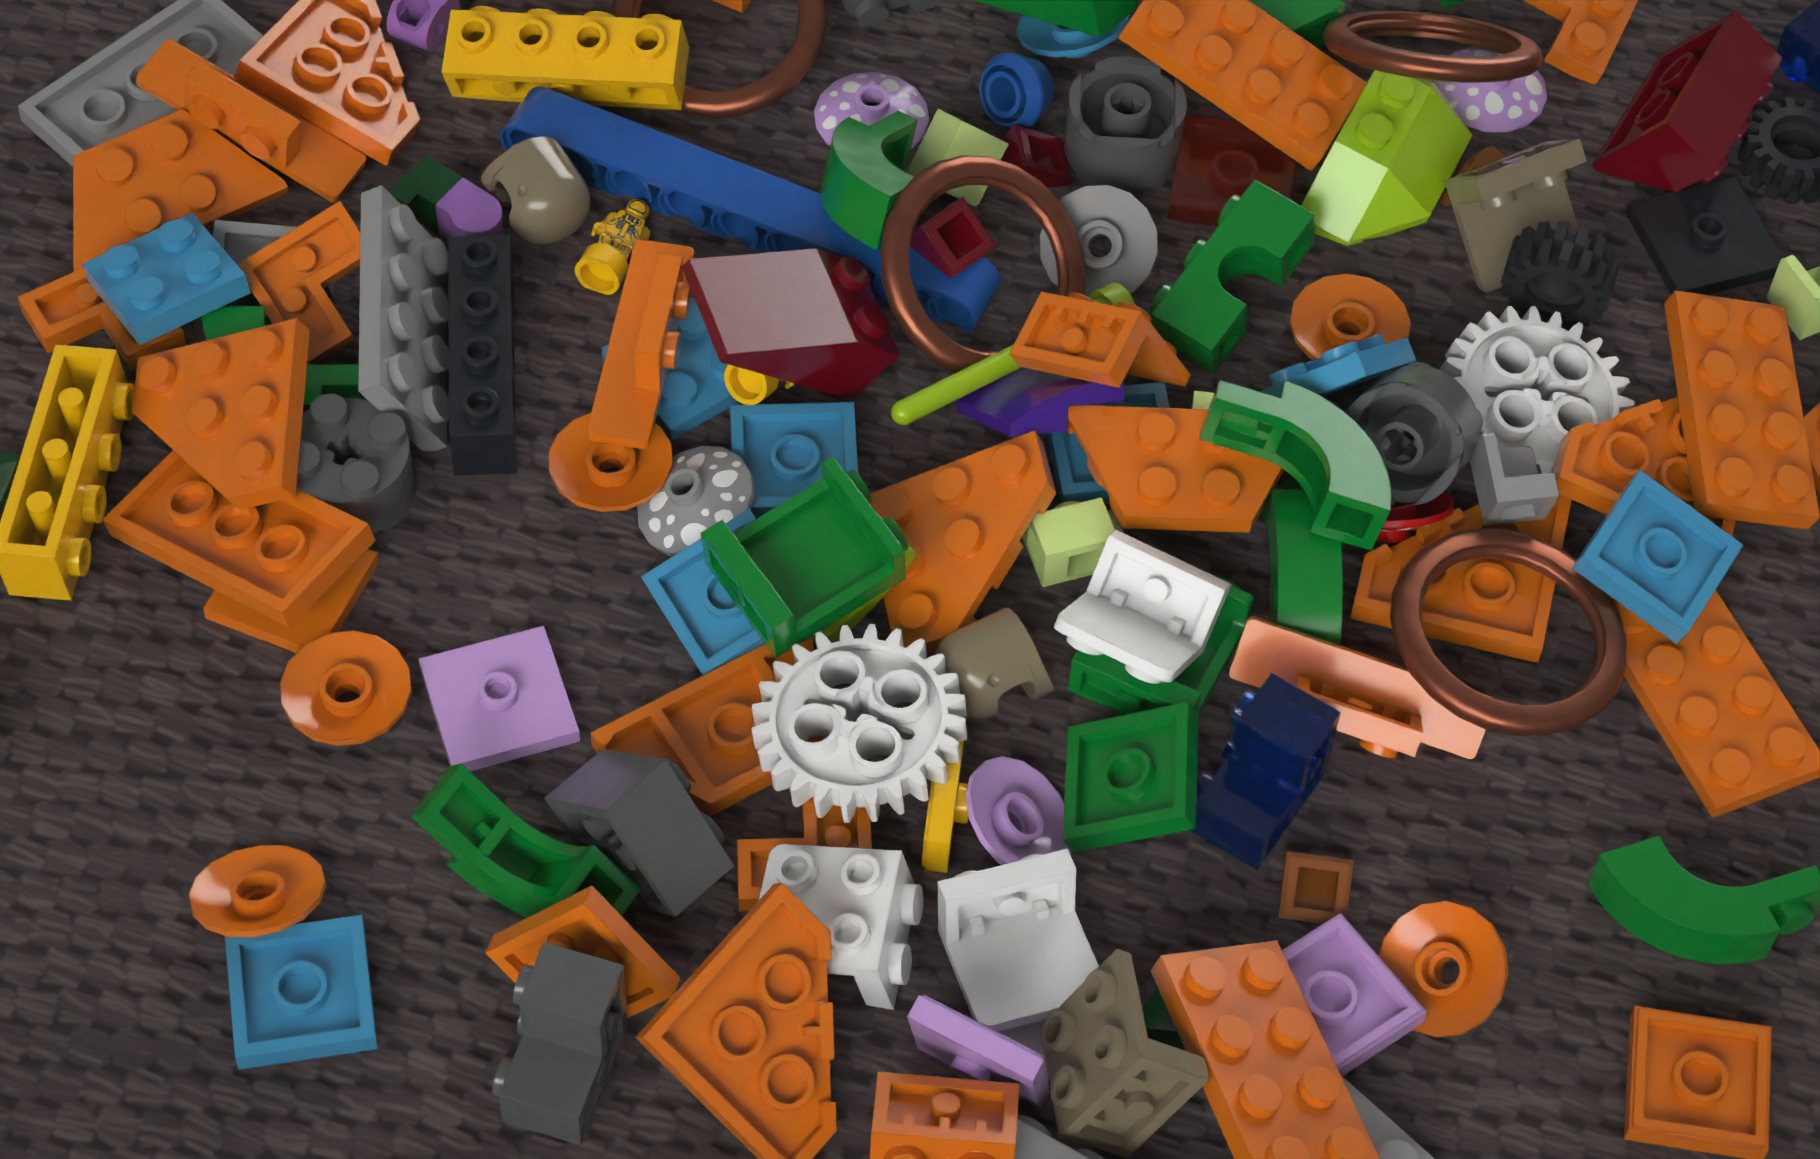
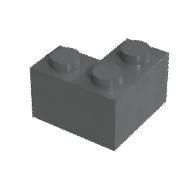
(646, 824)
(570, 1037)

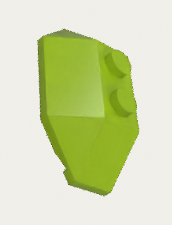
(1387, 161)

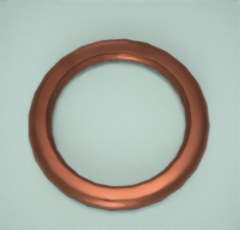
(1347, 33)
(770, 88)
(917, 197)
(1472, 705)

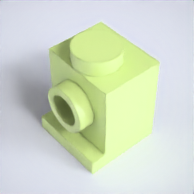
(1069, 539)

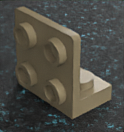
(1506, 197)
(1103, 1069)

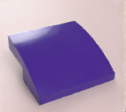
(1033, 401)

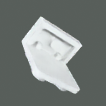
(1144, 610)
(865, 904)
(1015, 938)

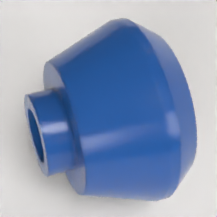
(1015, 90)

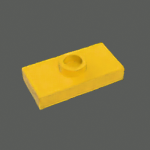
(945, 806)

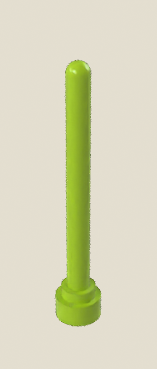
(982, 372)

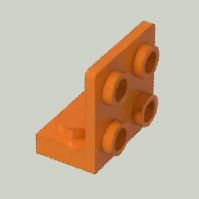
(1095, 342)
(943, 1118)

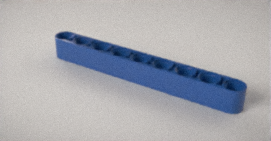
(728, 197)

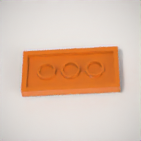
(1250, 70)
(1741, 411)
(262, 556)
(1718, 709)
(1263, 1054)

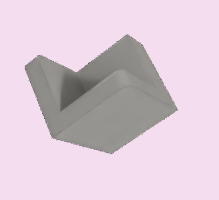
(1510, 483)

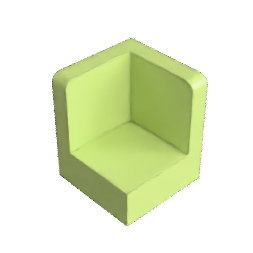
(951, 138)
(1799, 294)

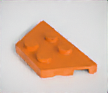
(159, 177)
(1165, 474)
(705, 730)

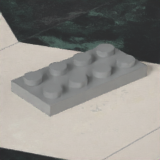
(102, 94)
(403, 319)

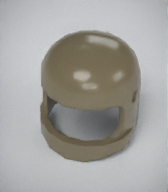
(541, 188)
(992, 659)

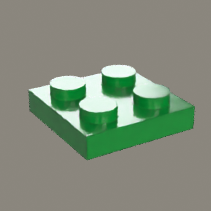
(1131, 777)

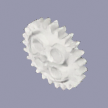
(1533, 391)
(859, 723)

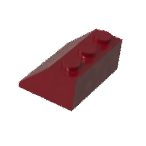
(1691, 108)

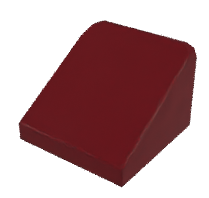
(1037, 155)
(952, 239)

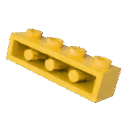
(584, 57)
(64, 472)

